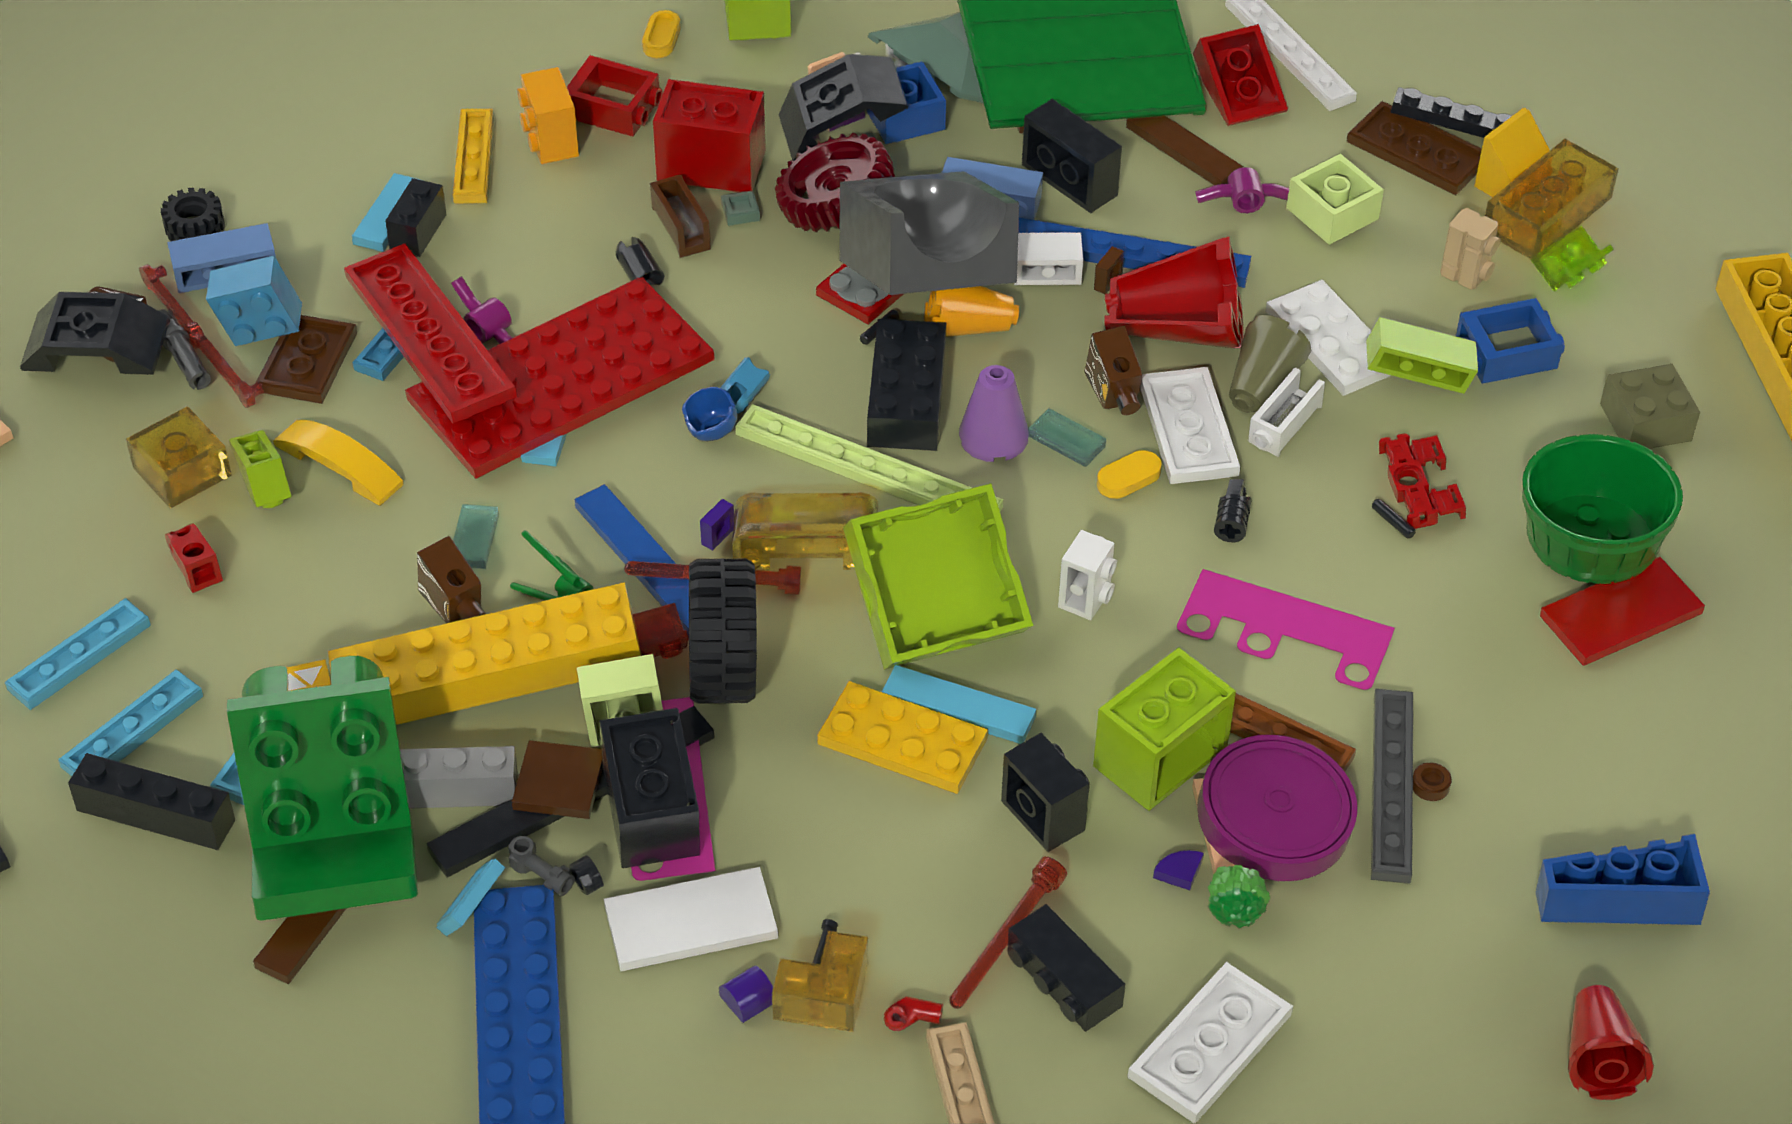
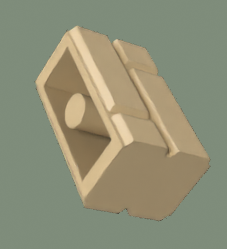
(1469, 249)

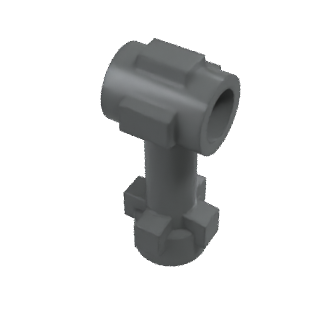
(524, 859)

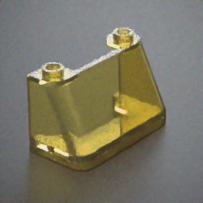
(796, 525)

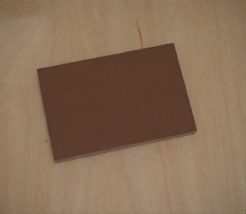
(307, 360)

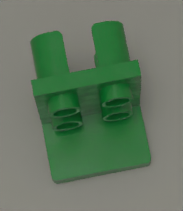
(323, 791)

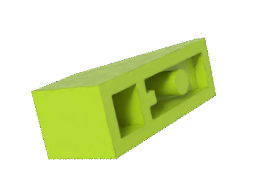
(261, 469)

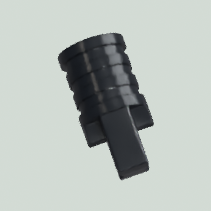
(1233, 513)

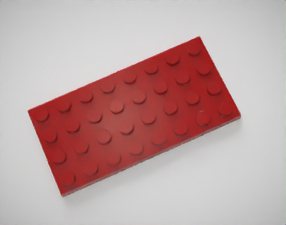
(572, 374)

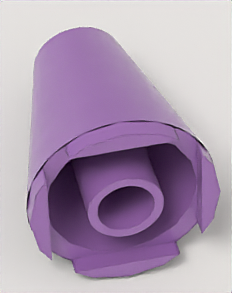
(994, 417)

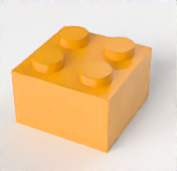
(548, 115)

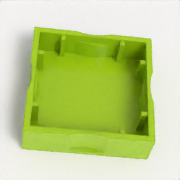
(937, 576)

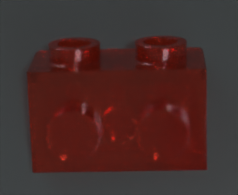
(660, 632)

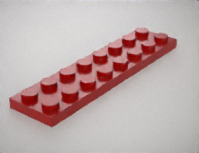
(430, 333)

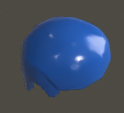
(710, 414)

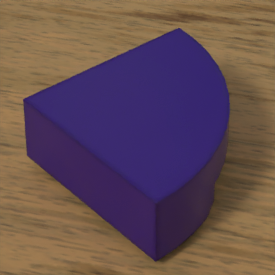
(1179, 868)

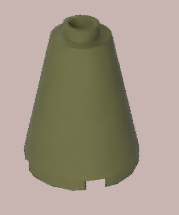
(1265, 360)

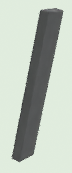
(1392, 786)

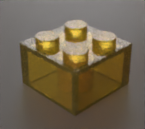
(178, 457)

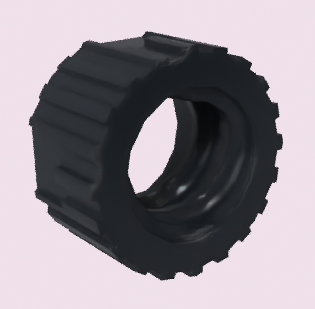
(586, 875)

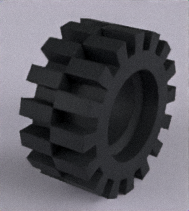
(188, 205)

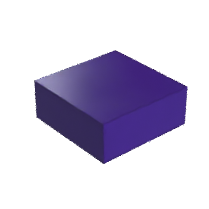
(717, 524)

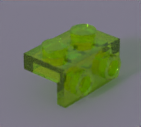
(1569, 258)

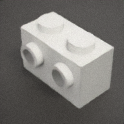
(1049, 259)
(1087, 575)

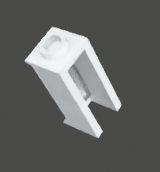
(1284, 413)

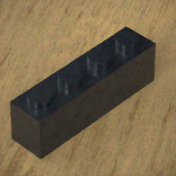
(152, 801)

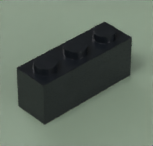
(1065, 968)

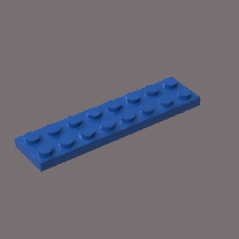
(518, 1007)

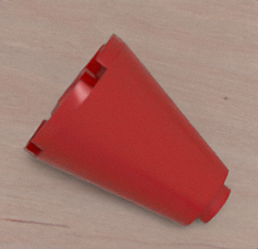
(1606, 1047)

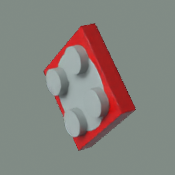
(855, 294)

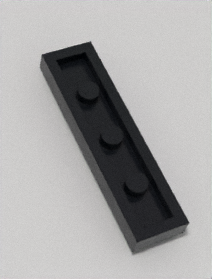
(1445, 113)

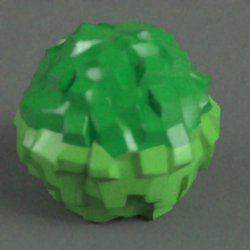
(1237, 896)

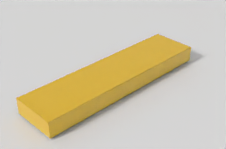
(473, 156)

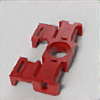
(1407, 461)

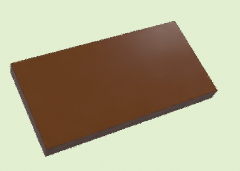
(1417, 148)

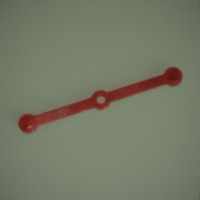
(196, 336)

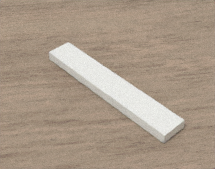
(1294, 53)

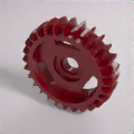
(820, 173)

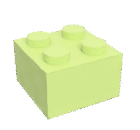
(1334, 199)
(618, 690)

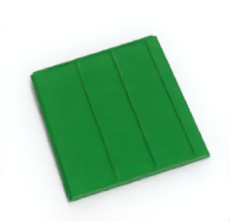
(1085, 55)

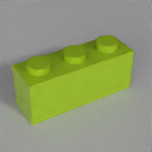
(1421, 355)

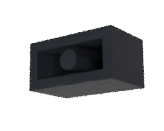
(416, 216)

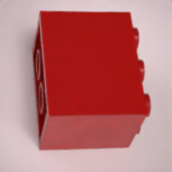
(710, 135)

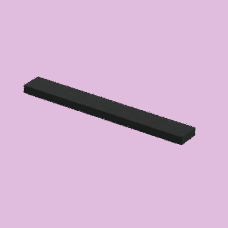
(502, 824)

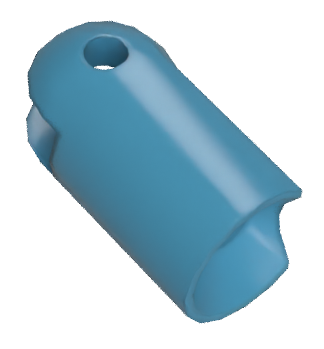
(745, 383)

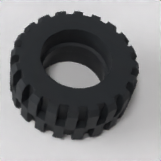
(722, 631)

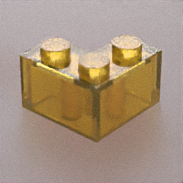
(823, 992)

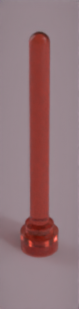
(786, 578)
(1047, 876)

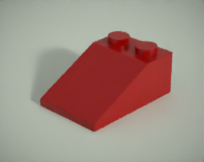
(1240, 75)

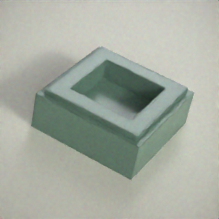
(740, 208)

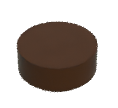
(1431, 781)

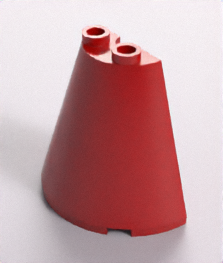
(1181, 298)

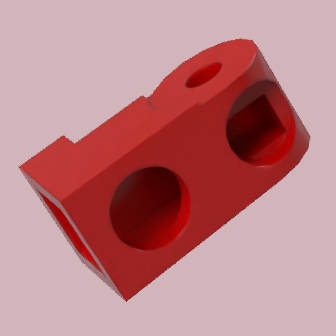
(194, 557)

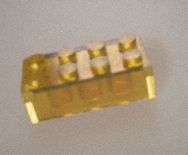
(1551, 198)

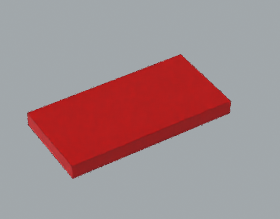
(1621, 613)

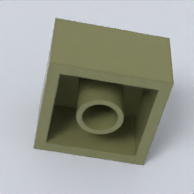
(1650, 406)

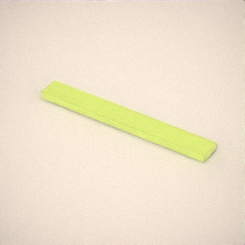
(845, 457)

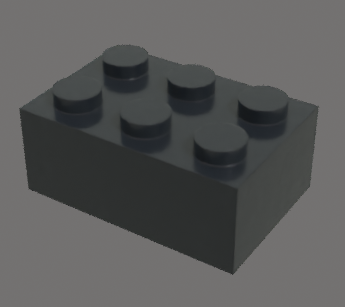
(1071, 155)

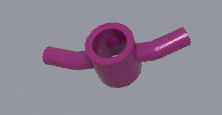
(1245, 191)
(485, 318)

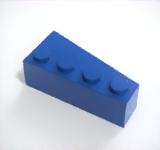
(1626, 885)

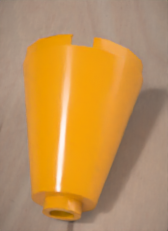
(971, 310)

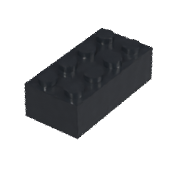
(906, 385)

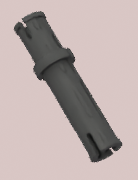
(178, 343)

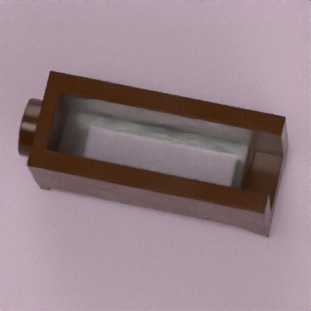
(681, 215)

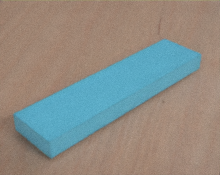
(77, 654)
(998, 715)
(137, 721)

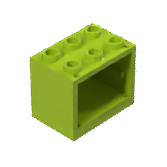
(758, 19)
(1163, 728)

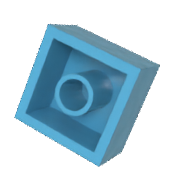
(254, 301)

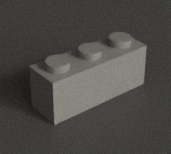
(460, 776)

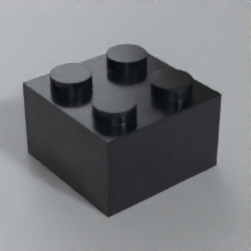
(1045, 791)

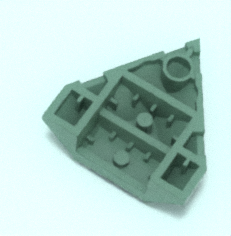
(941, 47)

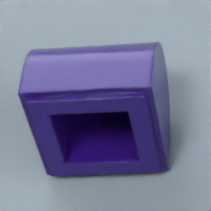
(747, 993)

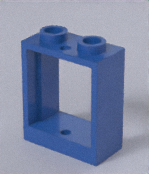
(1516, 361)

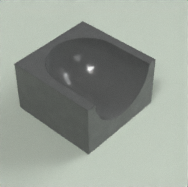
(928, 232)

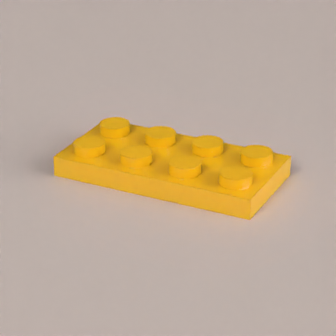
(902, 737)

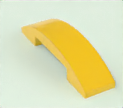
(342, 454)

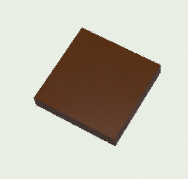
(558, 779)

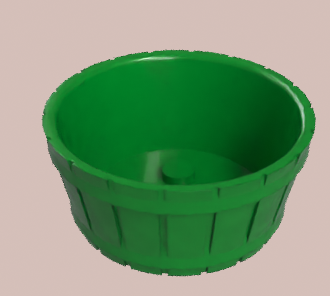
(1599, 506)

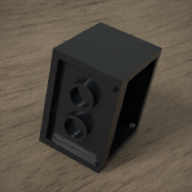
(650, 788)

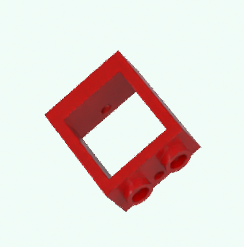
(618, 76)

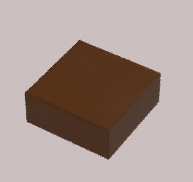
(1108, 268)

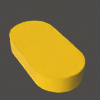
(661, 34)
(1129, 474)

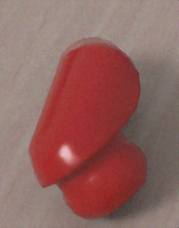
(910, 1010)

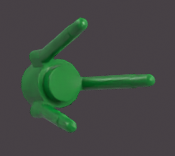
(567, 583)

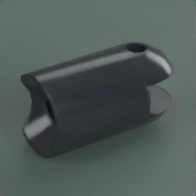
(639, 262)

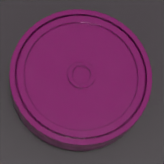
(1277, 807)

